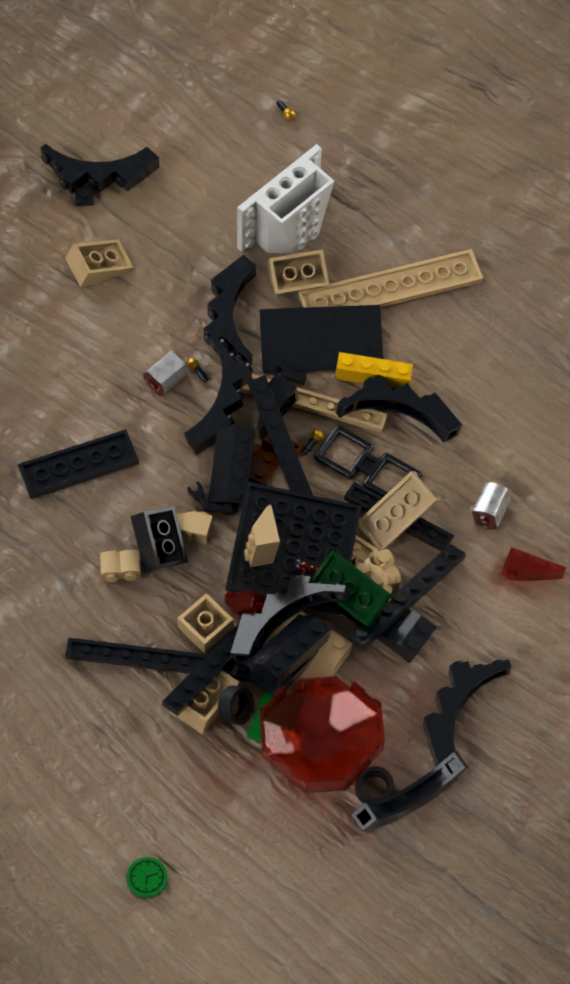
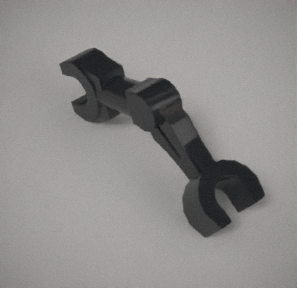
(226, 508)

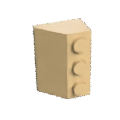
(298, 272)
(263, 540)

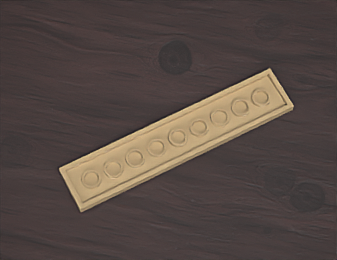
(398, 283)

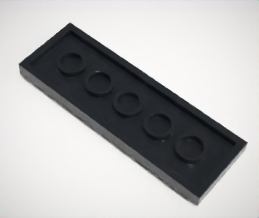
(78, 464)

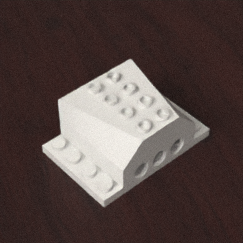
(287, 208)

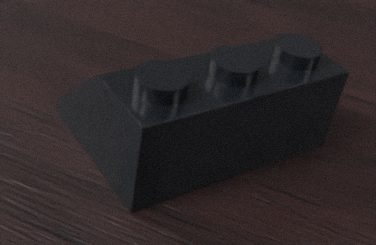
(159, 539)

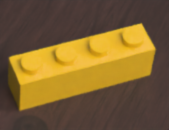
(359, 368)

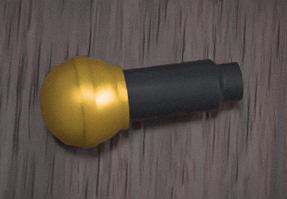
(289, 114)
(193, 364)
(316, 436)

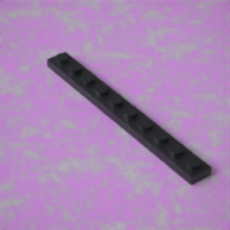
(144, 657)

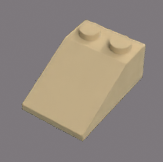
(98, 261)
(204, 707)

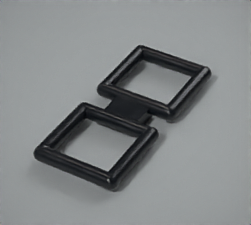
(365, 462)

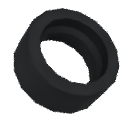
(226, 701)
(370, 772)

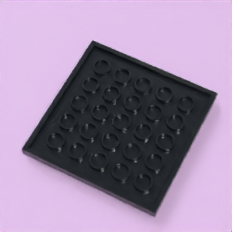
(307, 530)

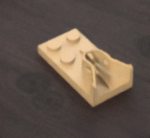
(397, 511)

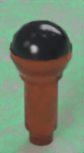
(301, 565)

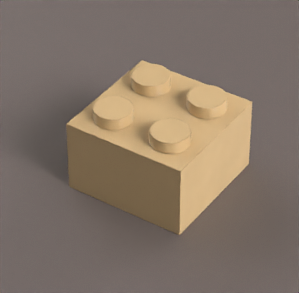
(205, 623)

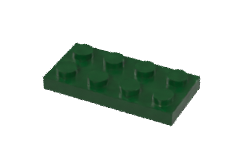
(366, 595)

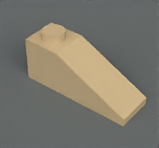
(195, 526)

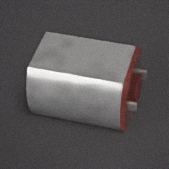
(165, 374)
(491, 506)

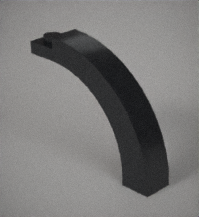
(392, 808)

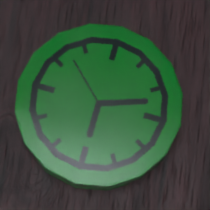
(146, 877)

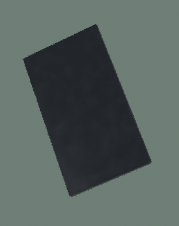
(314, 336)

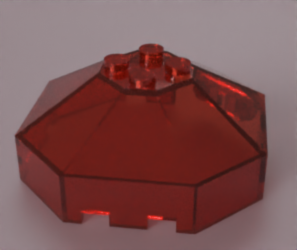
(321, 733)

